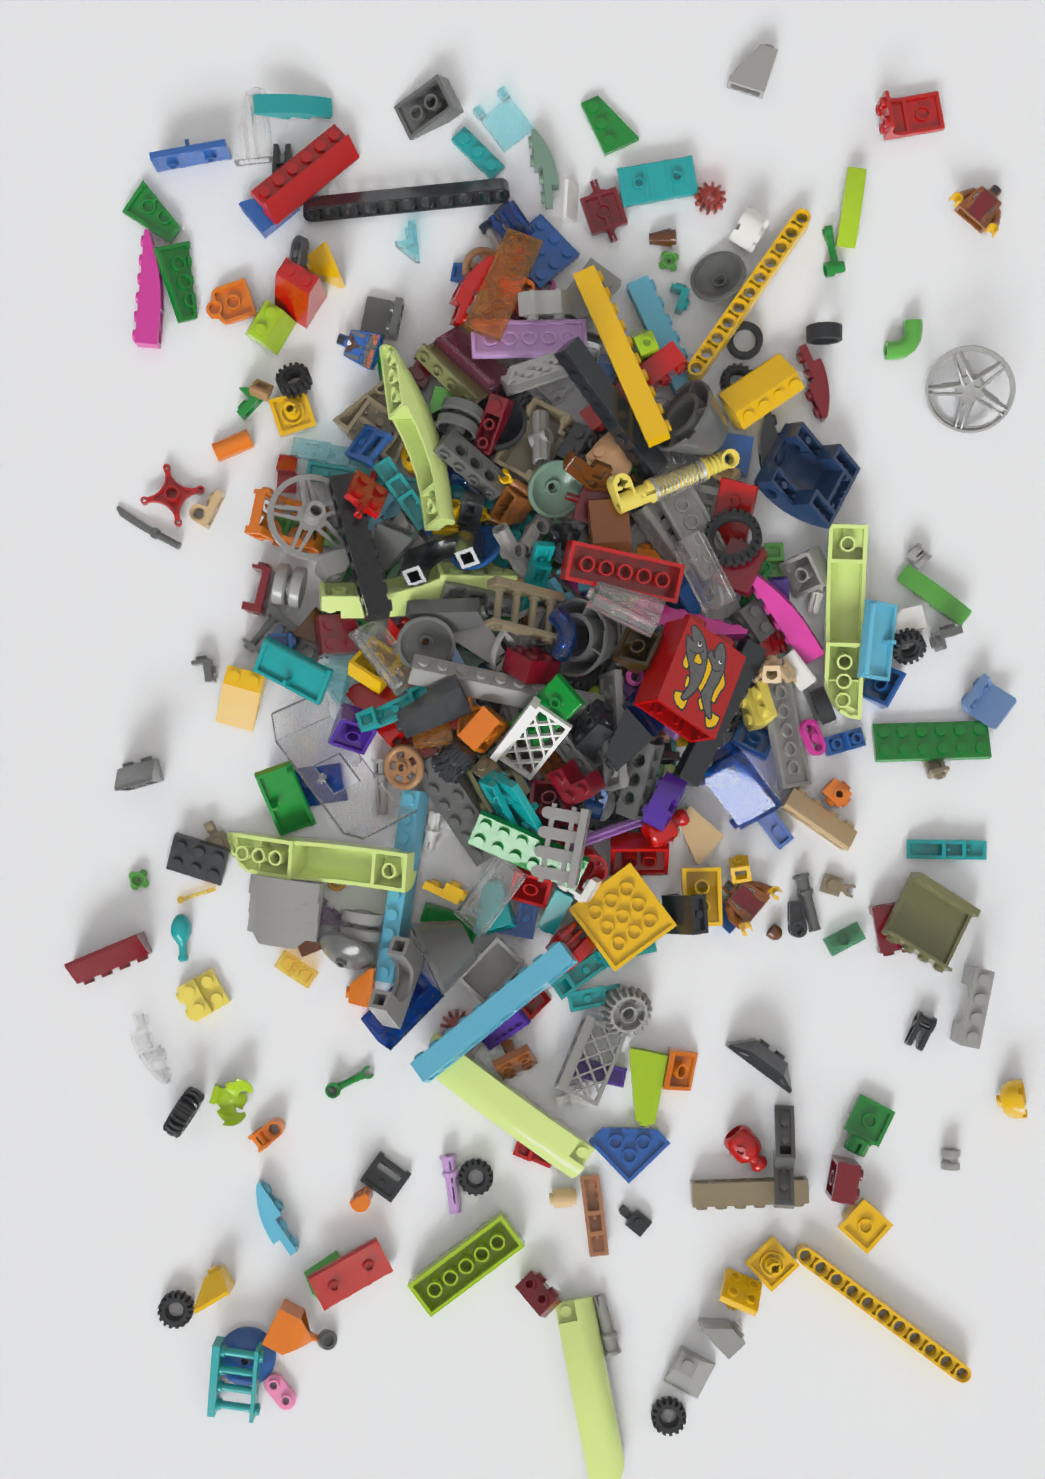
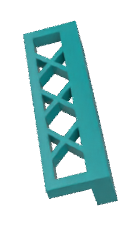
(496, 798)

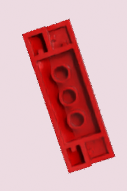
(305, 174)

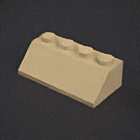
(819, 819)

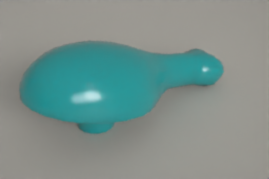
(181, 931)

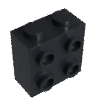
(579, 440)
(593, 727)

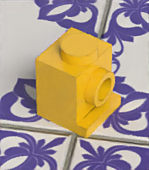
(740, 863)

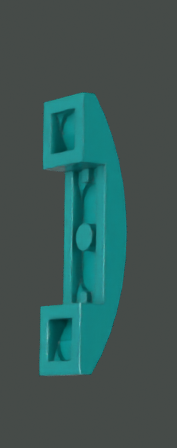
(386, 714)
(580, 974)

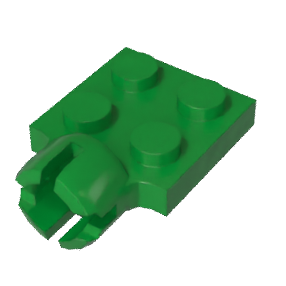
(866, 1125)

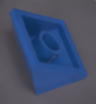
(883, 692)
(752, 742)

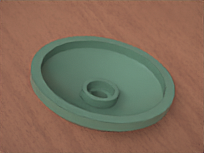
(552, 501)

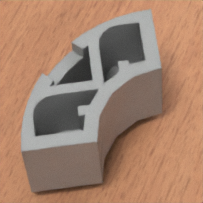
(544, 304)

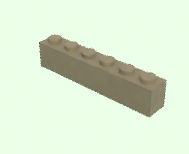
(742, 1192)

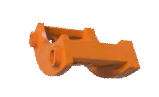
(261, 531)

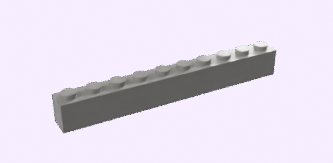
(482, 683)

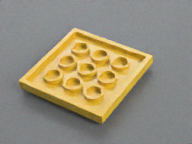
(623, 917)

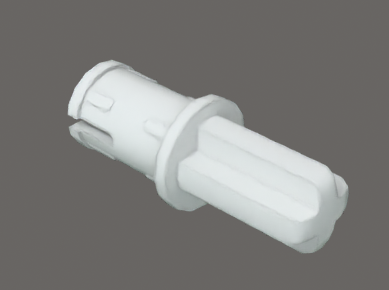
(815, 600)
(432, 830)

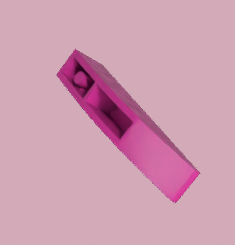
(149, 298)
(788, 620)
(716, 626)

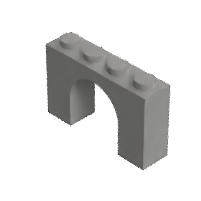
(979, 986)
(392, 1006)

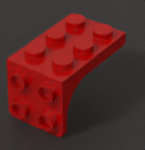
(909, 115)

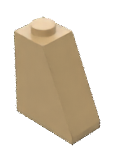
(699, 835)

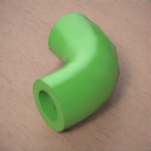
(907, 343)

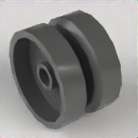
(461, 416)

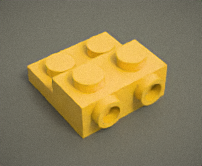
(451, 891)

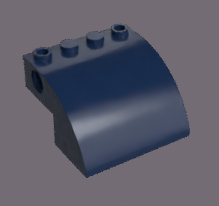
(807, 476)

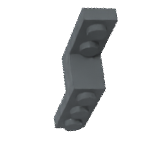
(784, 1156)

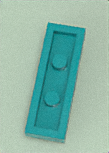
(477, 153)

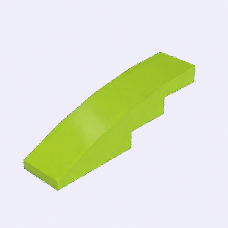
(851, 207)

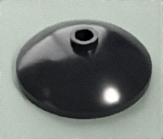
(514, 428)

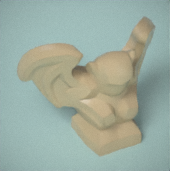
(772, 671)

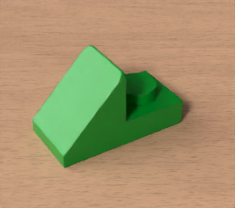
(247, 407)

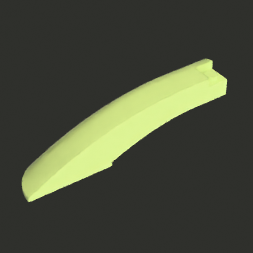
(344, 596)
(323, 860)

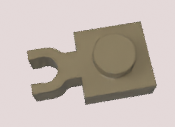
(834, 885)

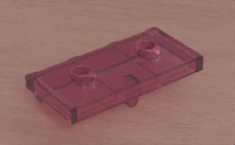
(457, 347)

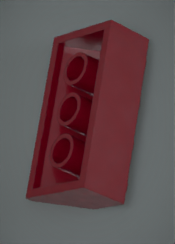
(108, 958)

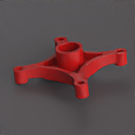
(172, 495)

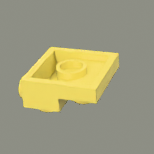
(758, 707)
(202, 995)

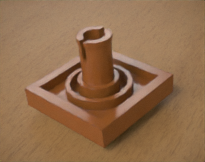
(514, 1060)

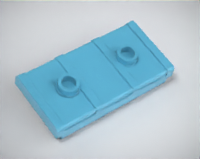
(877, 640)

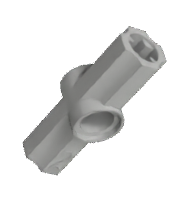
(540, 437)
(534, 531)
(511, 549)

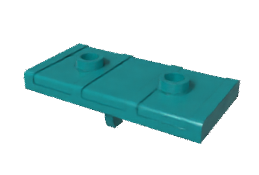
(657, 181)
(293, 670)
(518, 803)

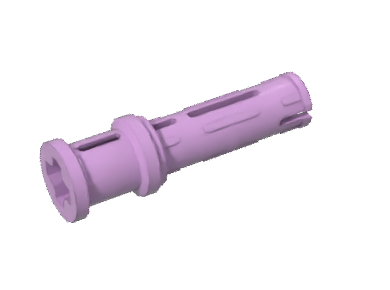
(450, 1175)

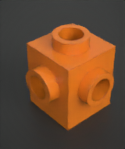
(829, 792)

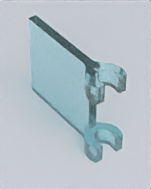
(505, 121)

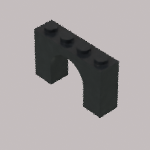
(465, 545)

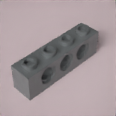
(470, 464)
(642, 790)

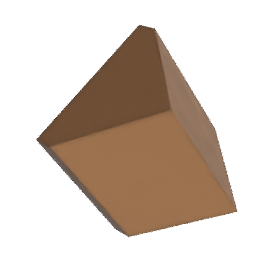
(261, 390)

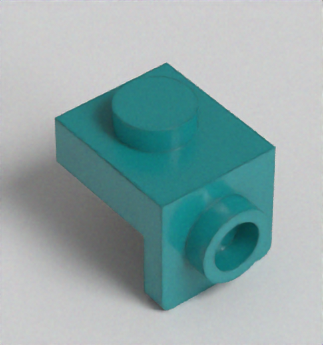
(683, 302)

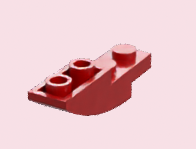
(464, 292)

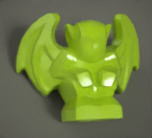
(229, 1098)

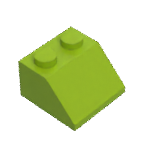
(270, 327)

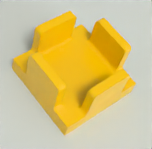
(864, 1225)

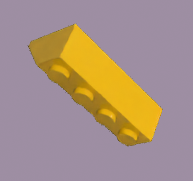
(760, 391)

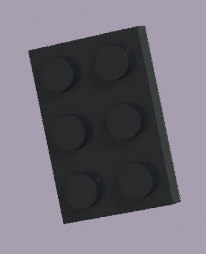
(198, 858)

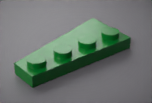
(175, 269)

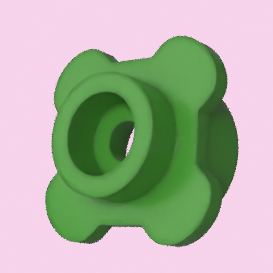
(673, 257)
(135, 884)

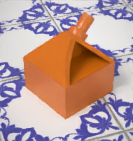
(481, 727)
(289, 1329)

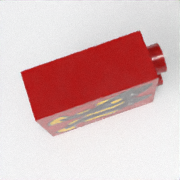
(690, 679)

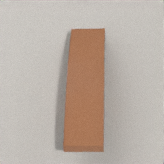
(594, 1215)

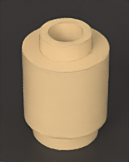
(563, 1197)

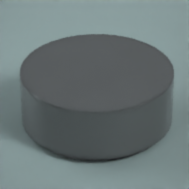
(327, 1339)

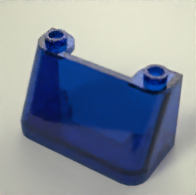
(740, 787)

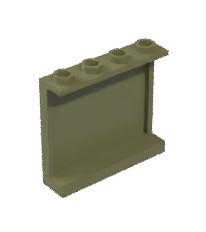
(450, 374)
(928, 921)

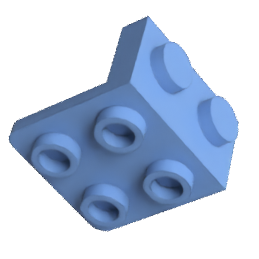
(987, 702)

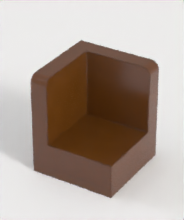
(309, 947)

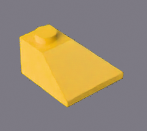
(323, 266)
(215, 1286)

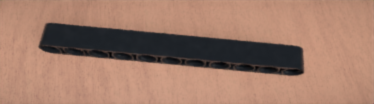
(415, 200)

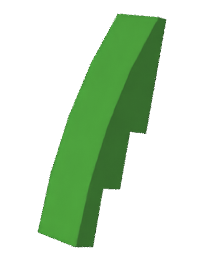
(934, 595)

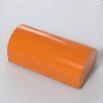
(232, 445)
(361, 1199)

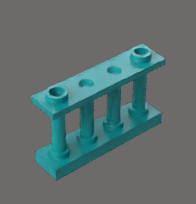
(217, 1385)

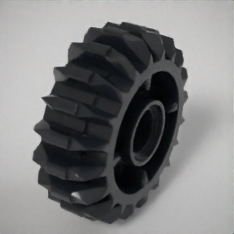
(183, 1112)

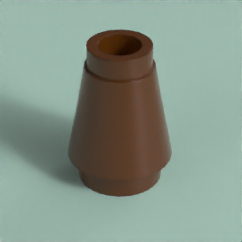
(663, 238)

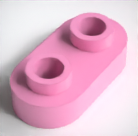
(281, 1391)

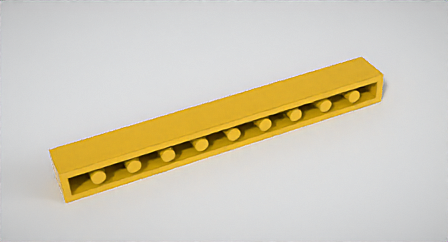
(622, 357)

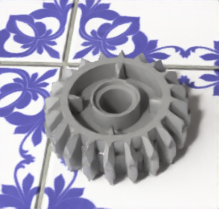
(634, 1019)

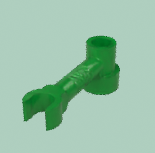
(834, 266)
(346, 1082)

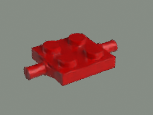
(366, 494)

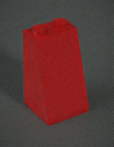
(298, 292)
(364, 698)

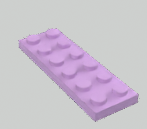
(529, 339)

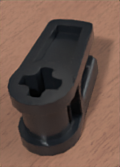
(276, 156)
(796, 916)
(918, 1025)

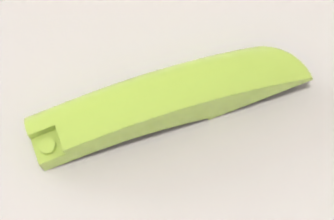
(419, 434)
(845, 616)
(516, 1114)
(590, 1388)

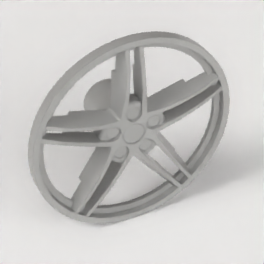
(970, 389)
(311, 516)
(512, 639)

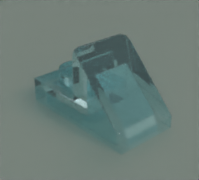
(410, 247)

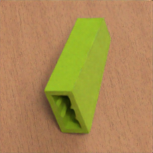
(644, 344)
(647, 1078)

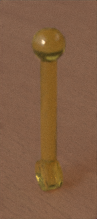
(180, 899)

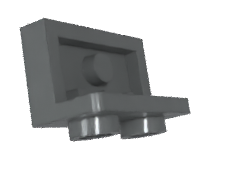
(753, 619)
(937, 638)

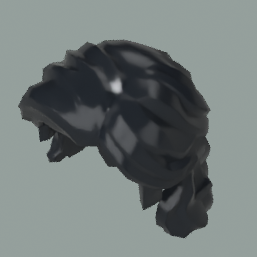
(559, 535)
(454, 761)

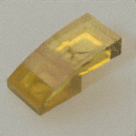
(296, 969)

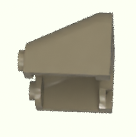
(519, 457)

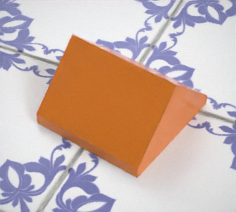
(679, 1069)

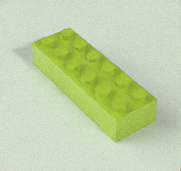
(466, 1263)

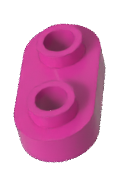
(812, 736)

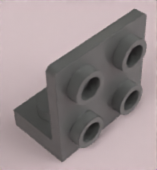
(383, 316)

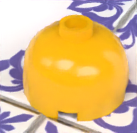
(1013, 1099)

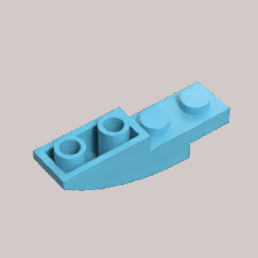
(269, 1211)

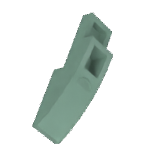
(544, 165)

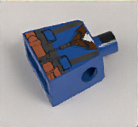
(362, 347)

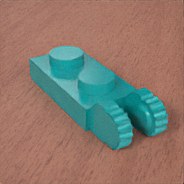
(589, 997)

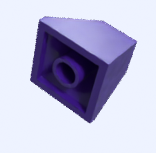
(347, 732)

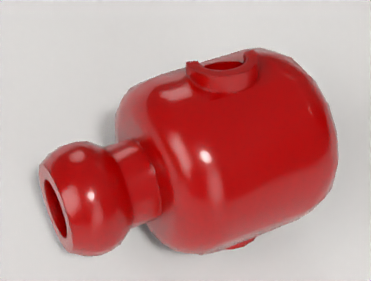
(658, 838)
(745, 1147)

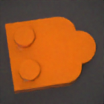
(231, 303)

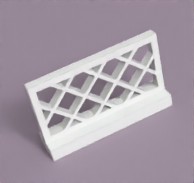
(519, 727)

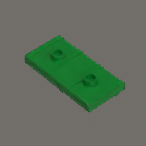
(560, 699)
(285, 798)

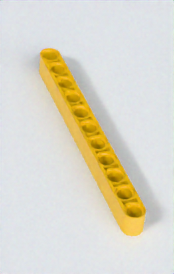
(753, 287)
(889, 1319)

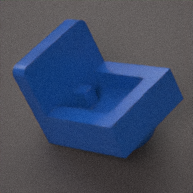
(284, 638)

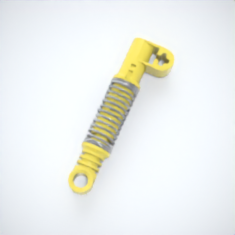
(654, 489)

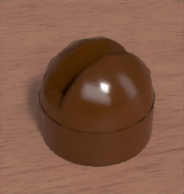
(774, 932)

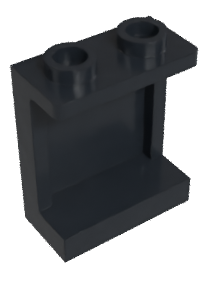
(687, 912)

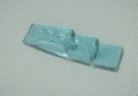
(323, 452)

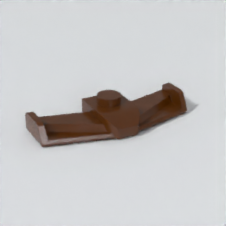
(591, 476)

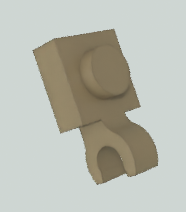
(216, 837)

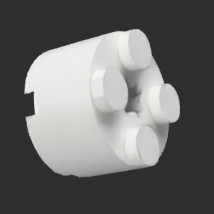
(749, 229)

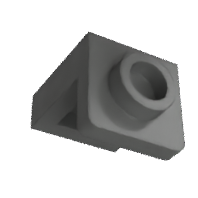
(210, 670)

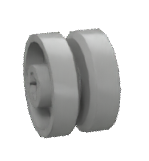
(289, 585)
(361, 922)

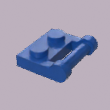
(364, 443)

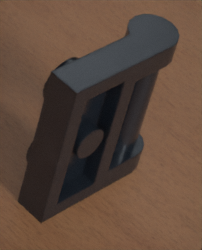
(380, 1181)

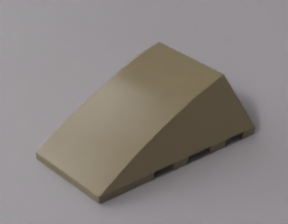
(371, 410)

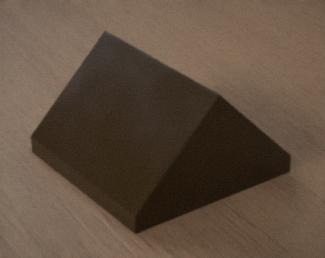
(636, 650)

